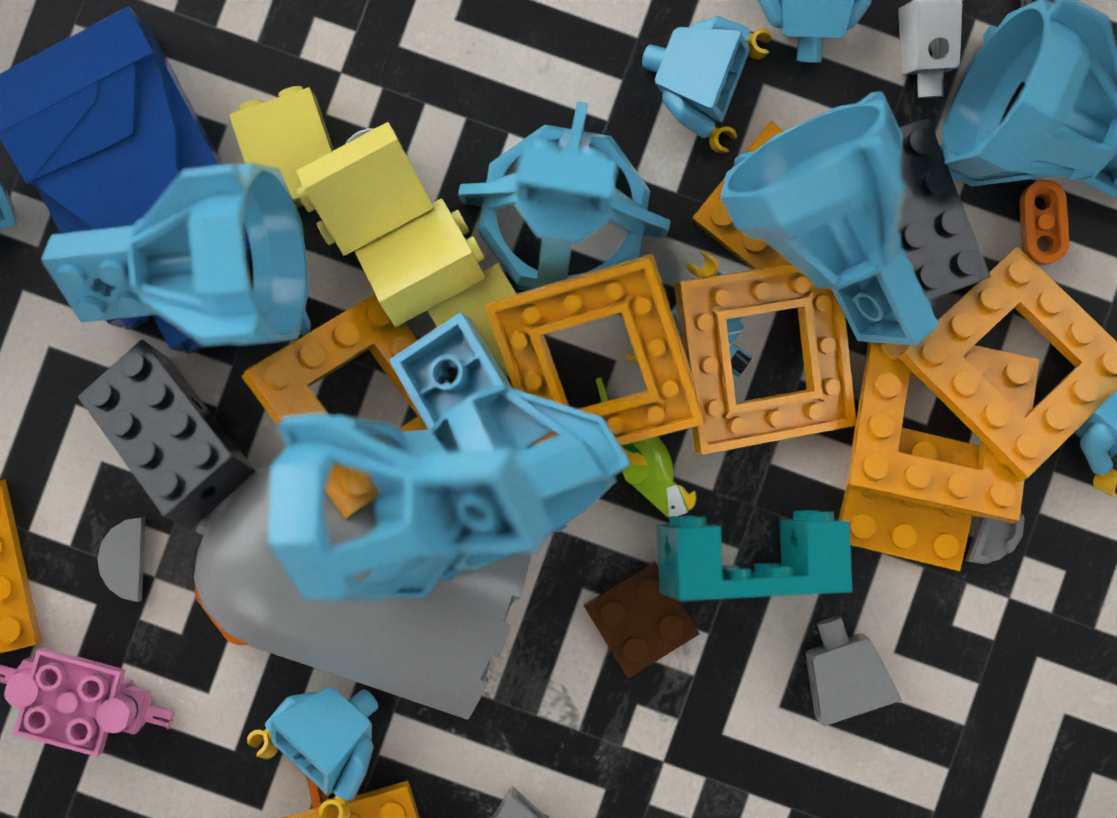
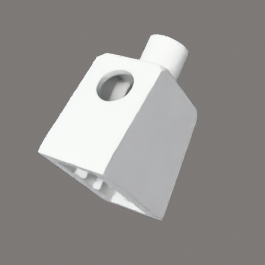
(931, 26)

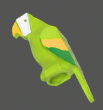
(653, 472)

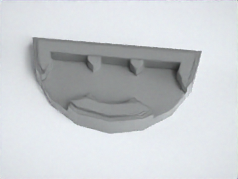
(994, 540)
(123, 559)

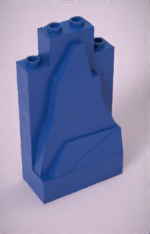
(104, 133)

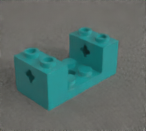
(812, 560)

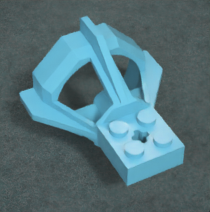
(1062, 117)
(564, 197)
(842, 201)
(192, 261)
(488, 414)
(425, 507)

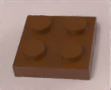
(640, 621)

